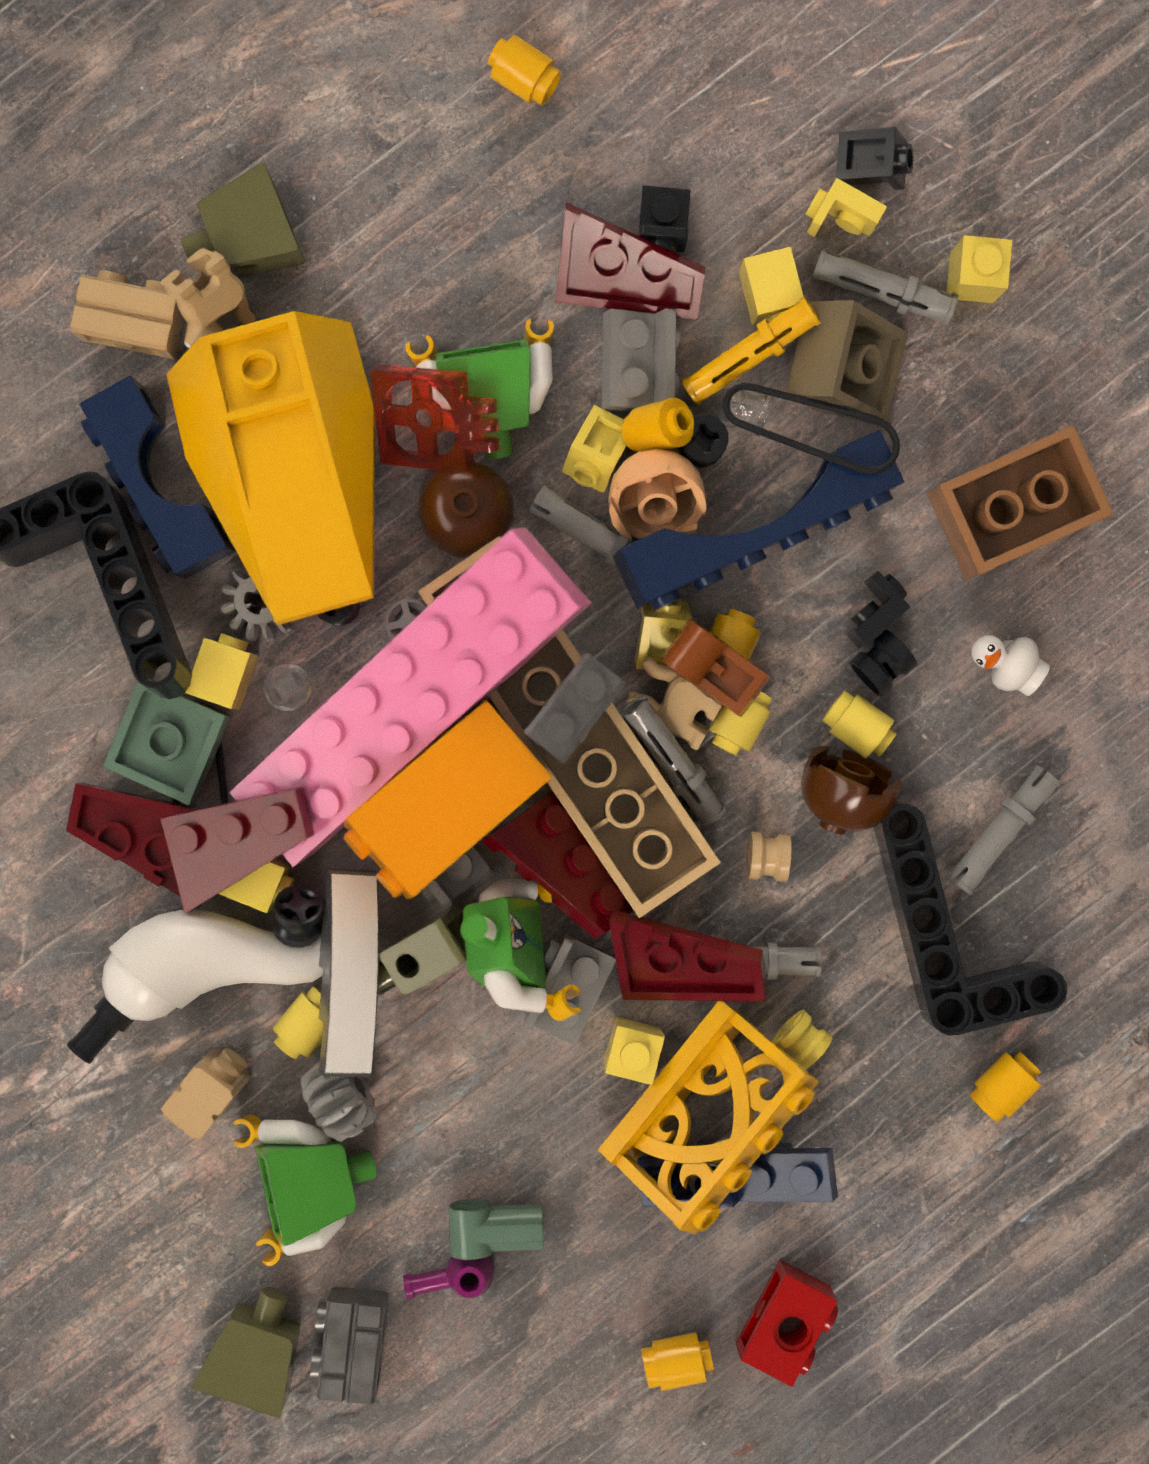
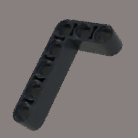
(112, 568)
(940, 937)

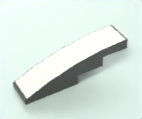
(349, 973)

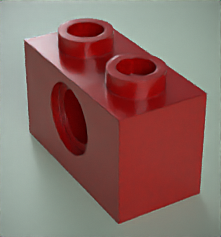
(786, 1295)

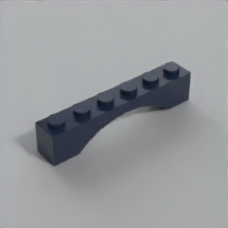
(672, 560)

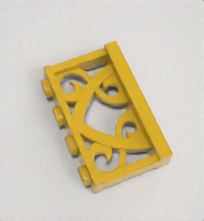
(643, 1125)

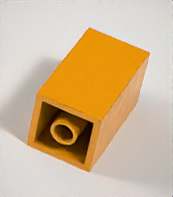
(444, 802)

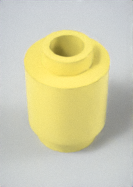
(860, 724)
(739, 732)
(300, 1027)

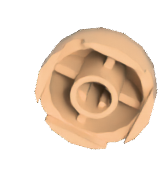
(655, 493)

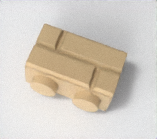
(127, 315)
(206, 1092)

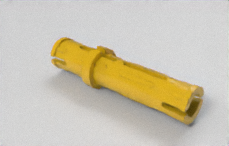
(751, 351)

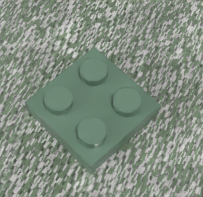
(167, 743)

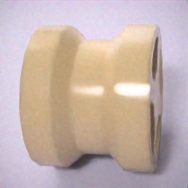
(768, 856)

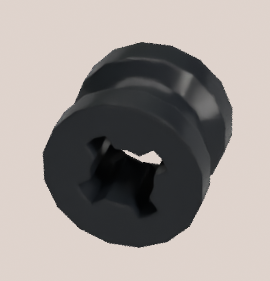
(697, 449)
(307, 906)

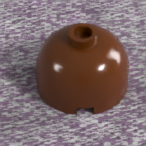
(465, 509)
(847, 791)

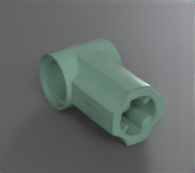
(480, 1228)

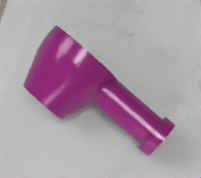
(451, 1278)

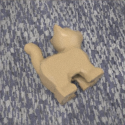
(208, 296)
(680, 703)

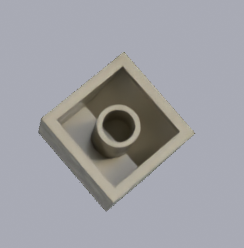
(848, 359)

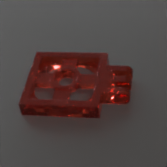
(463, 418)

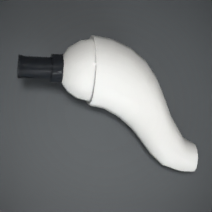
(178, 959)

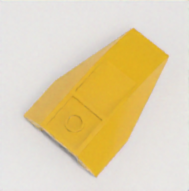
(286, 455)

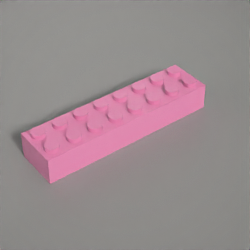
(421, 684)

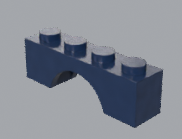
(127, 428)

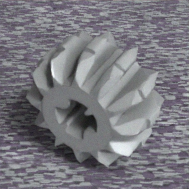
(247, 613)
(338, 1103)

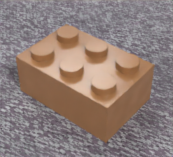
(1019, 502)

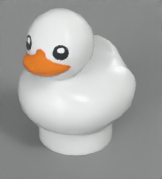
(1013, 663)

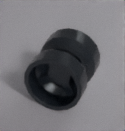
(883, 663)

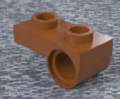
(715, 667)

